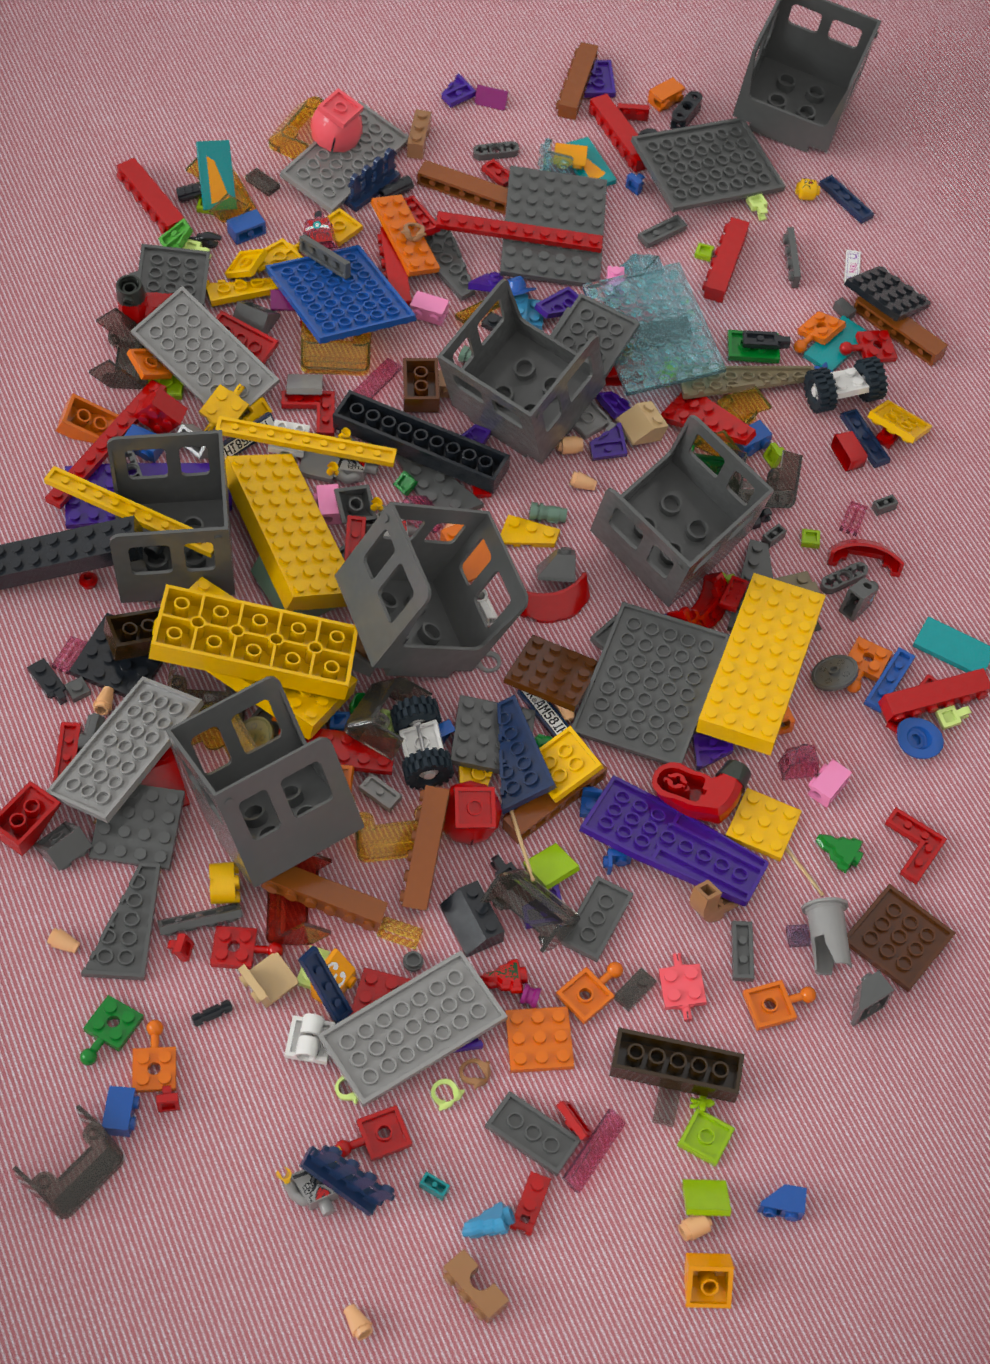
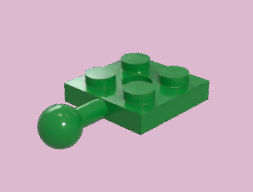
(112, 1036)

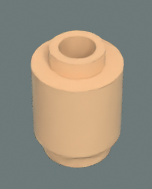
(570, 445)
(695, 1227)

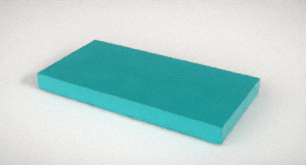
(830, 353)
(952, 646)

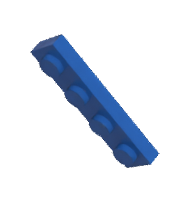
(890, 678)

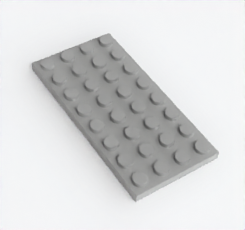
(326, 174)
(202, 350)
(123, 749)
(412, 1028)

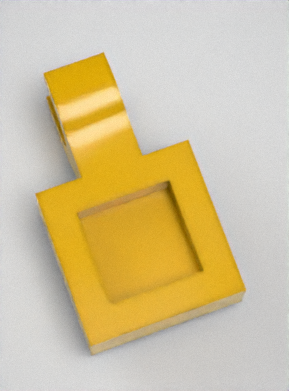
(256, 410)

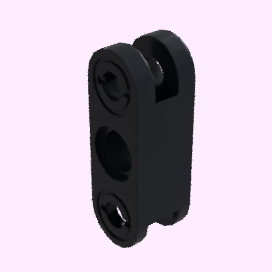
(686, 110)

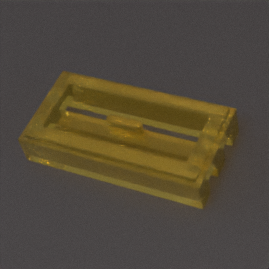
(413, 929)

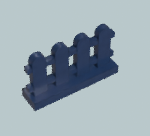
(370, 187)
(341, 1178)

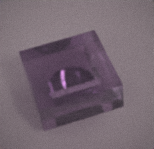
(797, 935)

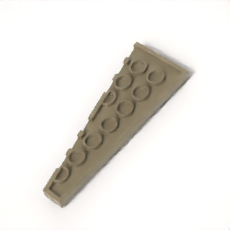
(744, 377)

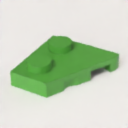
(177, 235)

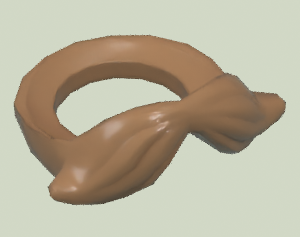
(419, 235)
(476, 1082)

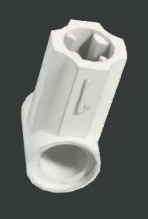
(486, 608)

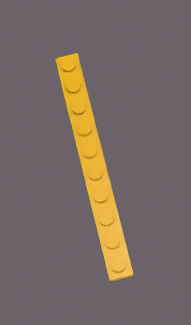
(306, 441)
(118, 505)

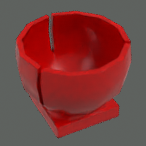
(472, 813)

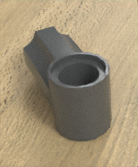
(93, 723)

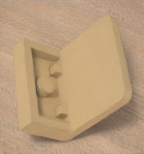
(268, 979)

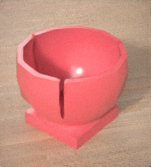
(338, 119)

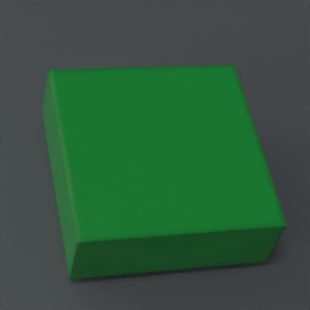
(405, 483)

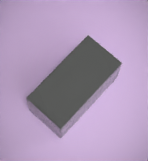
(844, 308)
(884, 505)
(774, 535)

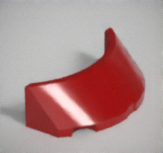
(867, 549)
(560, 604)
(705, 610)

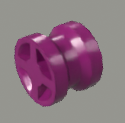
(530, 995)

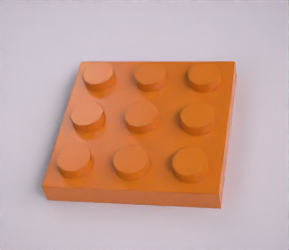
(539, 1039)

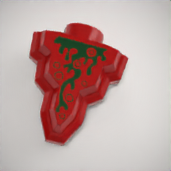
(507, 977)

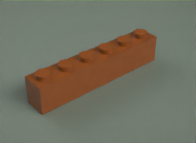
(577, 81)
(462, 186)
(905, 332)
(542, 809)
(426, 848)
(328, 897)

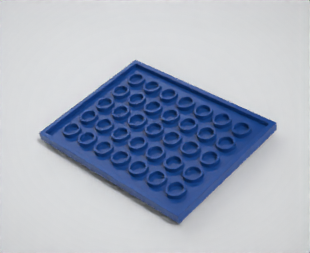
(340, 306)

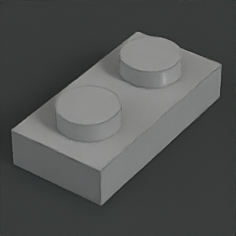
(380, 792)

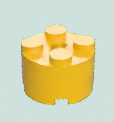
(224, 883)

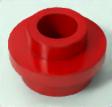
(88, 584)

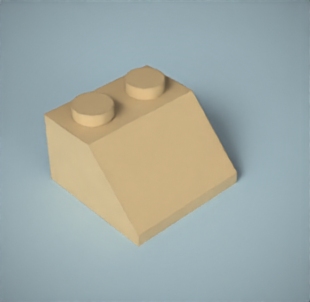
(643, 423)

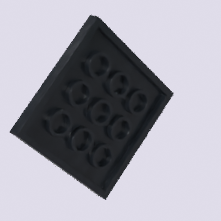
(888, 293)
(99, 668)

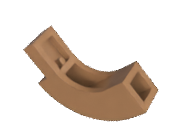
(708, 902)

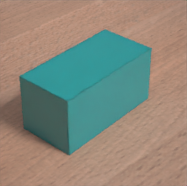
(434, 1186)

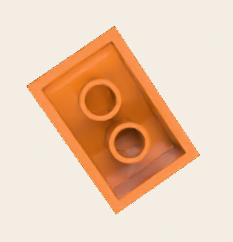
(84, 419)
(478, 558)

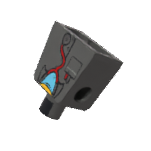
(864, 592)

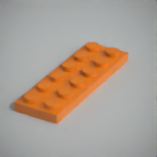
(414, 256)

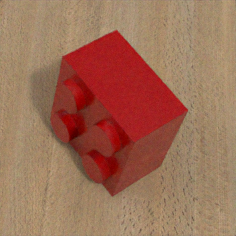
(160, 412)

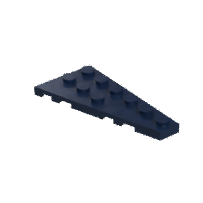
(521, 763)

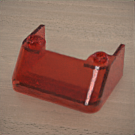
(288, 919)

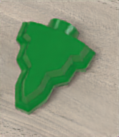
(841, 850)

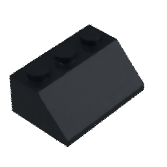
(471, 920)

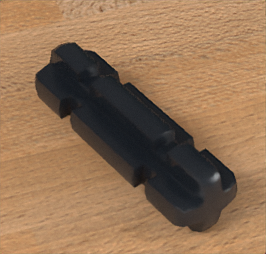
(212, 1012)

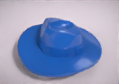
(518, 286)
(919, 738)

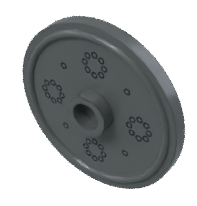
(835, 673)

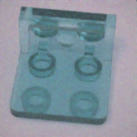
(554, 161)
(640, 262)

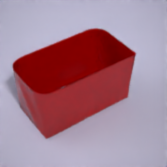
(848, 451)

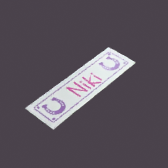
(852, 263)

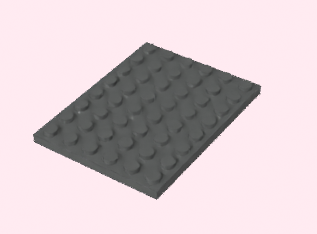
(707, 164)
(558, 203)
(650, 684)

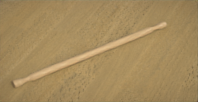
(522, 846)
(804, 871)

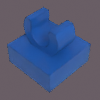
(635, 183)

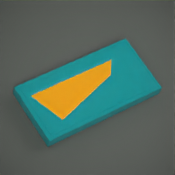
(595, 164)
(214, 171)

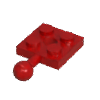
(865, 344)
(247, 939)
(375, 1145)

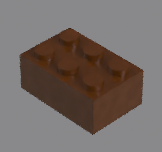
(421, 385)

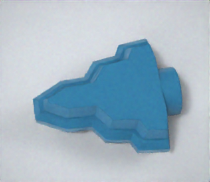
(490, 1222)

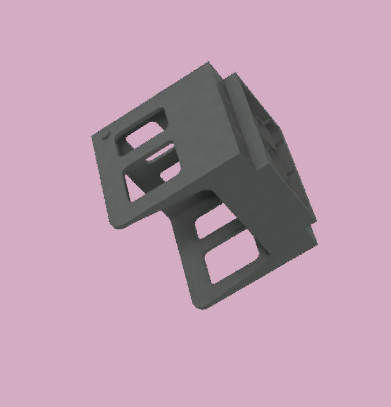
(803, 76)
(521, 378)
(190, 498)
(680, 515)
(414, 597)
(274, 800)

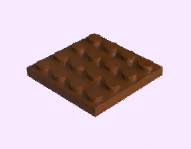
(551, 673)
(899, 937)

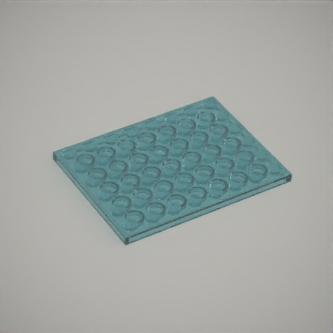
(672, 335)

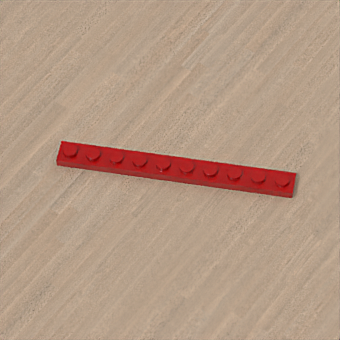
(519, 231)
(98, 451)

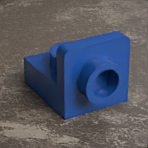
(588, 799)
(615, 857)

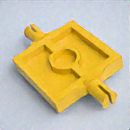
(280, 252)
(223, 403)

